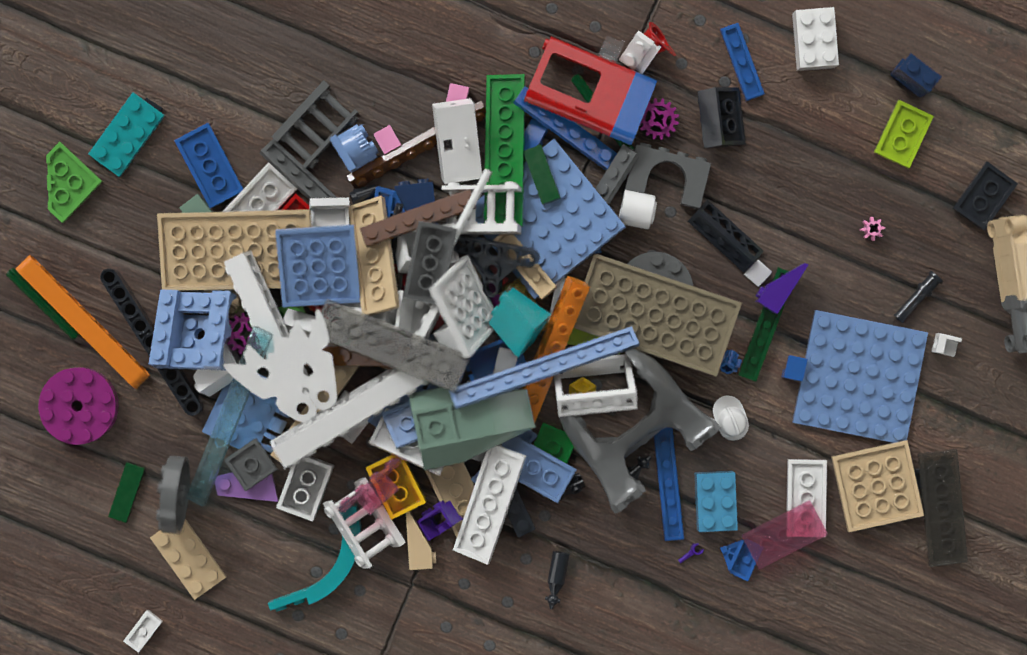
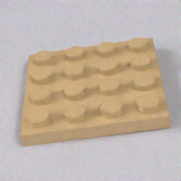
(877, 486)

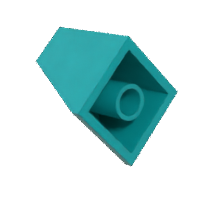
(518, 320)

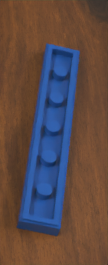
(668, 485)

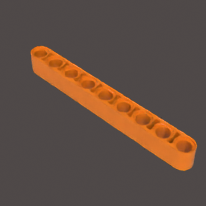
(82, 321)

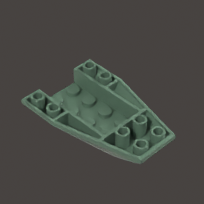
(457, 435)

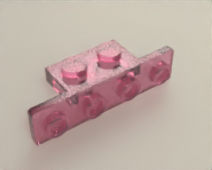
(375, 492)

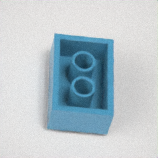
(715, 501)

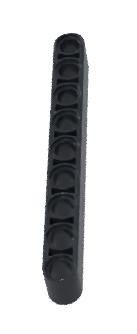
(143, 337)

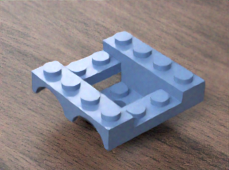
(176, 335)

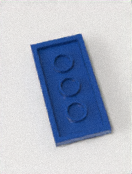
(209, 165)

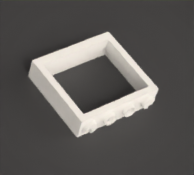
(597, 401)

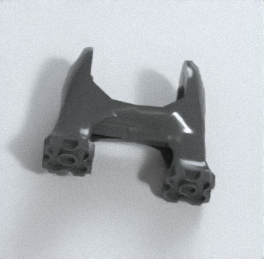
(668, 409)

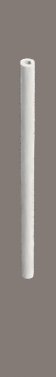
(466, 213)

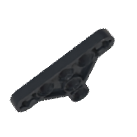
(485, 258)

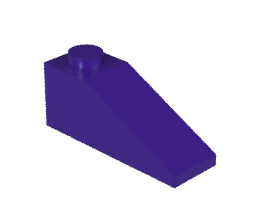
(777, 291)

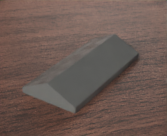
(429, 259)

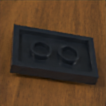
(985, 195)

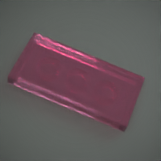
(784, 534)

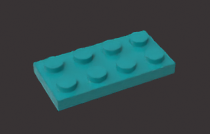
(126, 134)

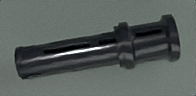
(922, 287)

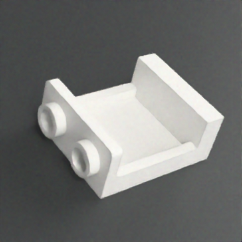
(329, 211)

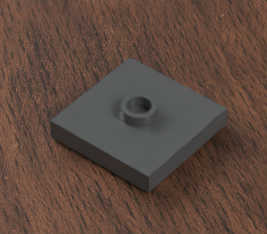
(251, 464)

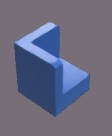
(795, 368)

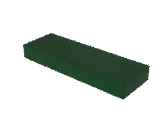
(541, 174)
(126, 492)

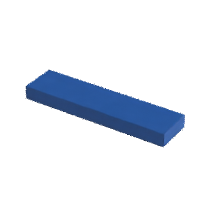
(742, 61)

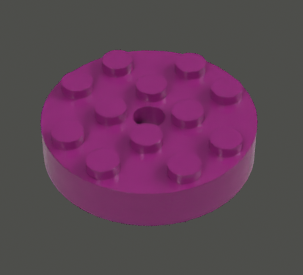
(98, 403)

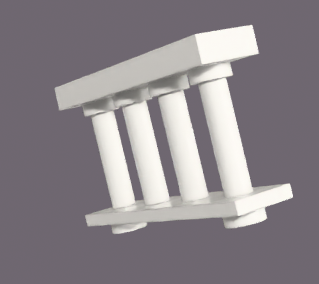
(490, 226)
(382, 522)

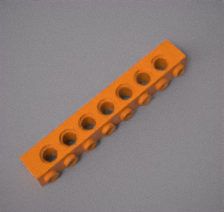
(557, 334)

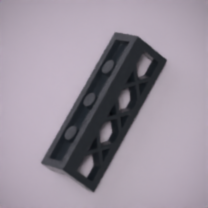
(724, 238)

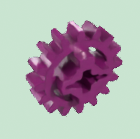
(664, 114)
(236, 335)

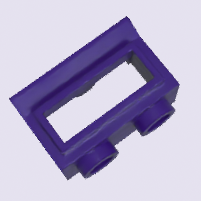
(429, 525)

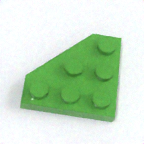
(68, 182)

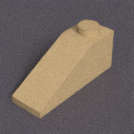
(419, 548)

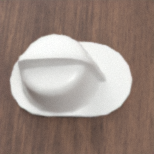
(730, 417)

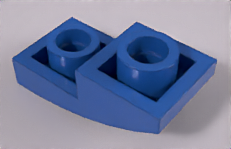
(534, 134)

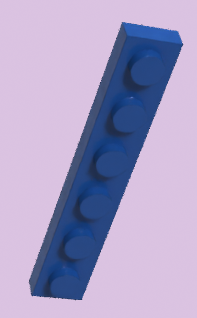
(569, 132)

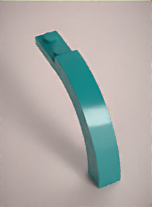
(331, 580)

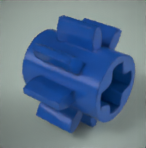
(730, 362)

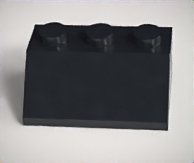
(721, 117)

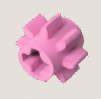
(866, 229)

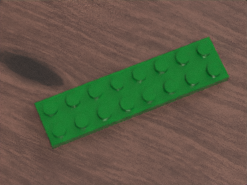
(505, 142)

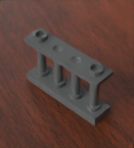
(296, 120)

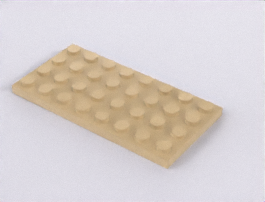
(200, 242)

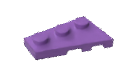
(229, 486)

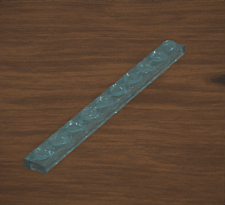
(225, 426)

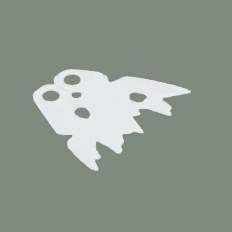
(286, 370)

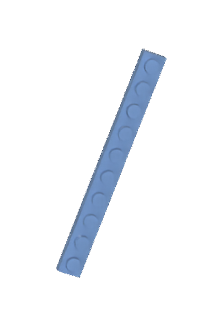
(544, 367)

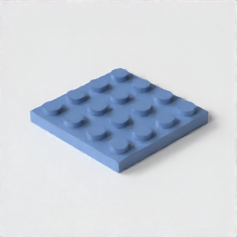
(318, 265)

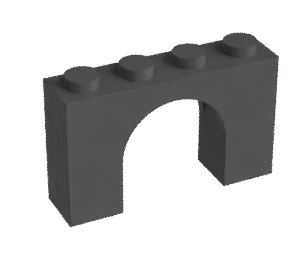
(694, 172)

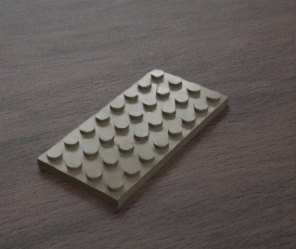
(664, 313)

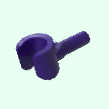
(690, 553)

